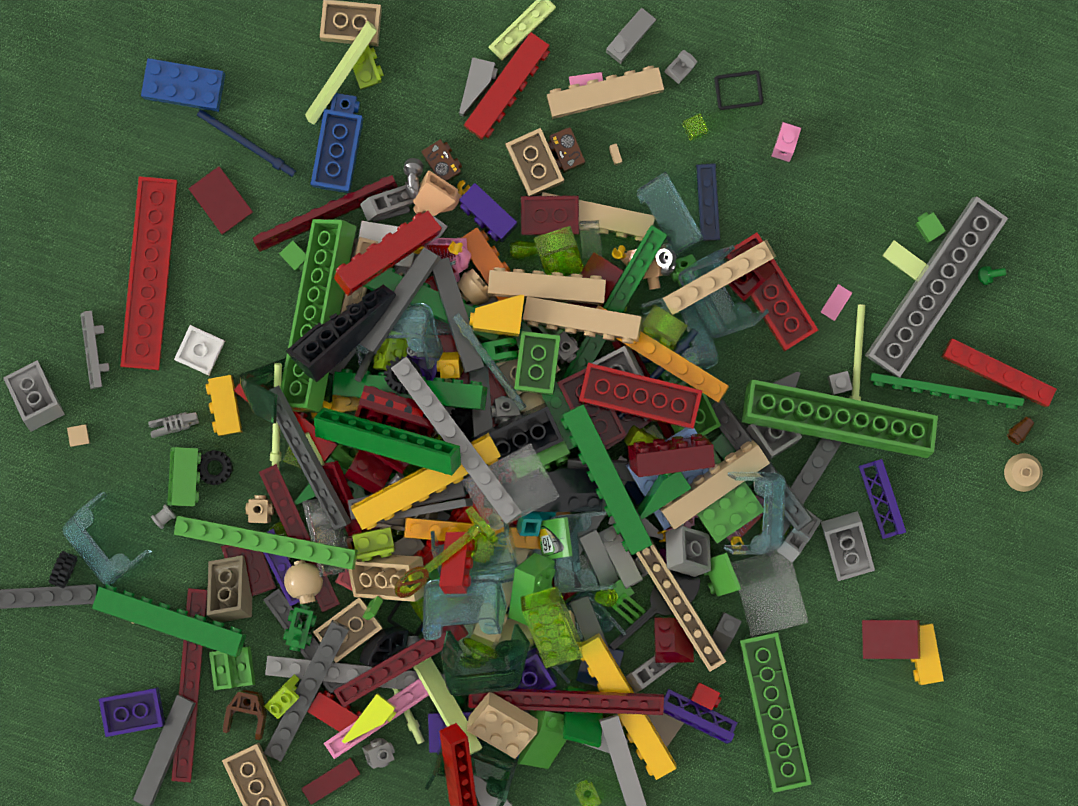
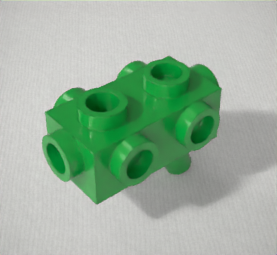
(298, 634)

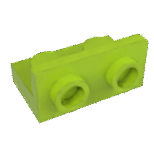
(366, 70)
(389, 351)
(374, 543)
(283, 698)

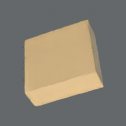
(615, 154)
(78, 435)

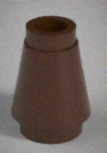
(1019, 432)

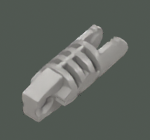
(173, 423)

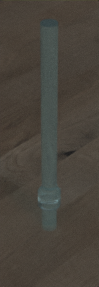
(467, 331)

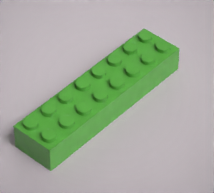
(775, 712)

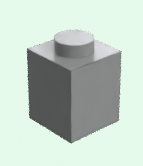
(839, 383)

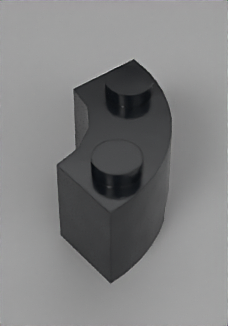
(383, 645)

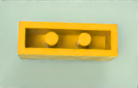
(224, 405)
(928, 666)

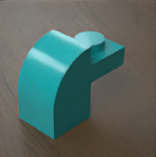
(530, 524)

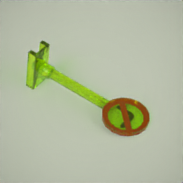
(416, 577)

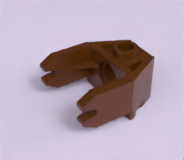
(241, 704)

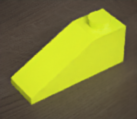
(373, 716)

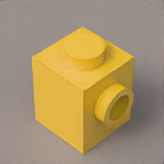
(449, 365)

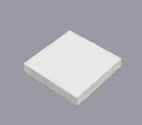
(199, 350)

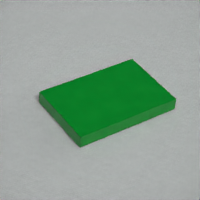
(582, 726)

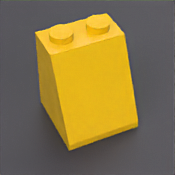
(499, 317)

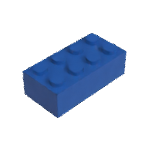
(183, 85)
(337, 151)

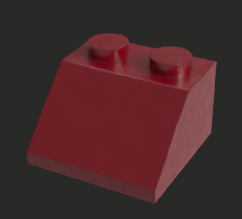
(750, 282)
(671, 642)

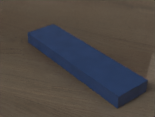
(708, 201)

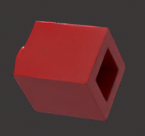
(706, 696)

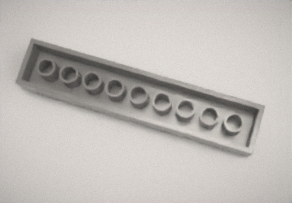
(936, 286)

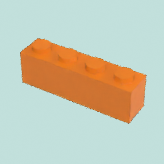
(483, 256)

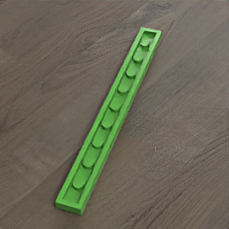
(266, 542)

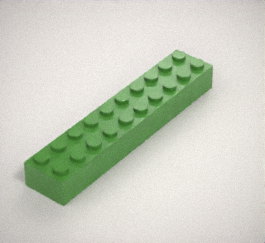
(317, 300)
(839, 418)

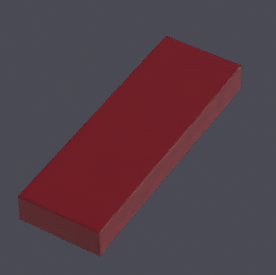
(330, 781)

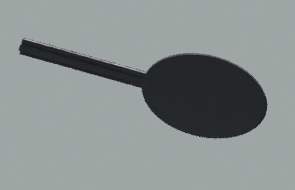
(689, 585)

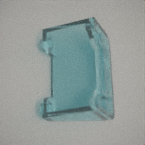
(482, 605)

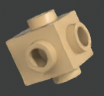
(255, 514)

